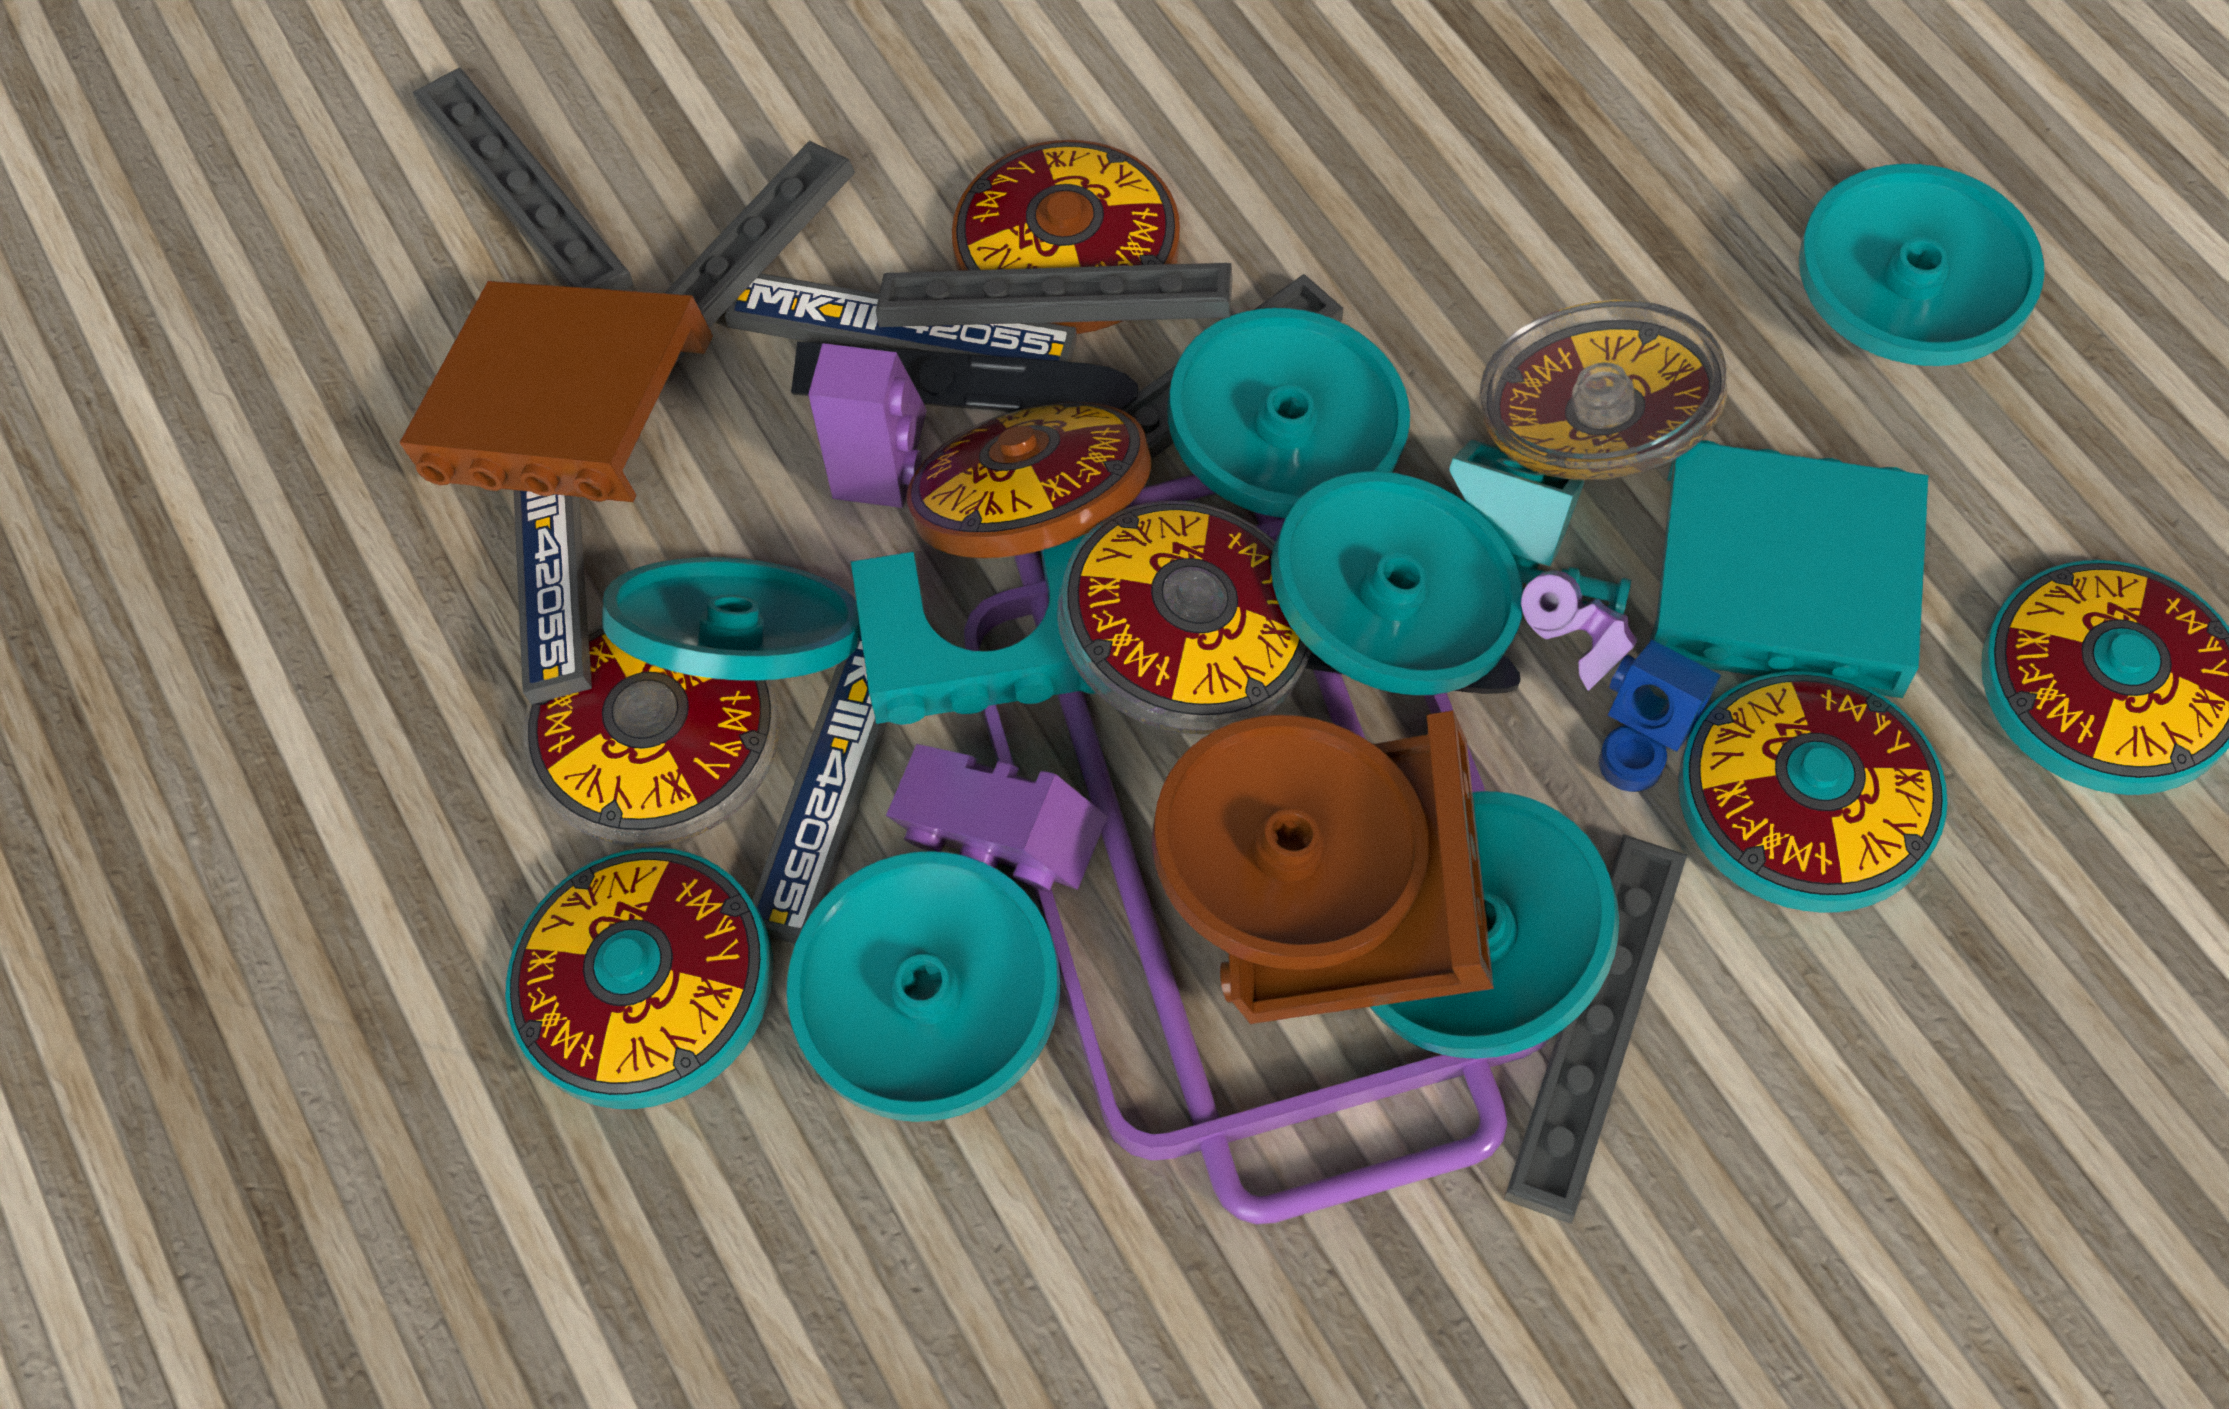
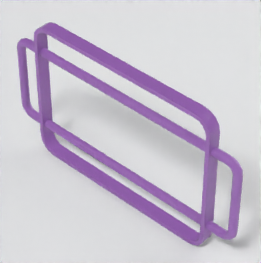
(1209, 1131)

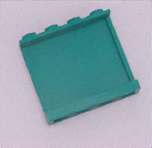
(1793, 566)

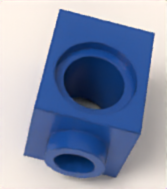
(1681, 679)

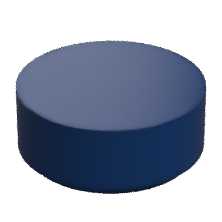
(1631, 759)

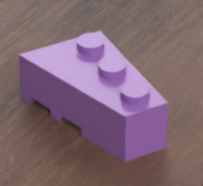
(866, 423)
(997, 817)

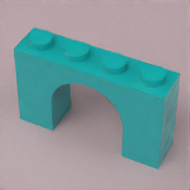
(923, 675)

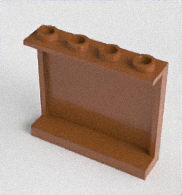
(551, 388)
(1444, 936)

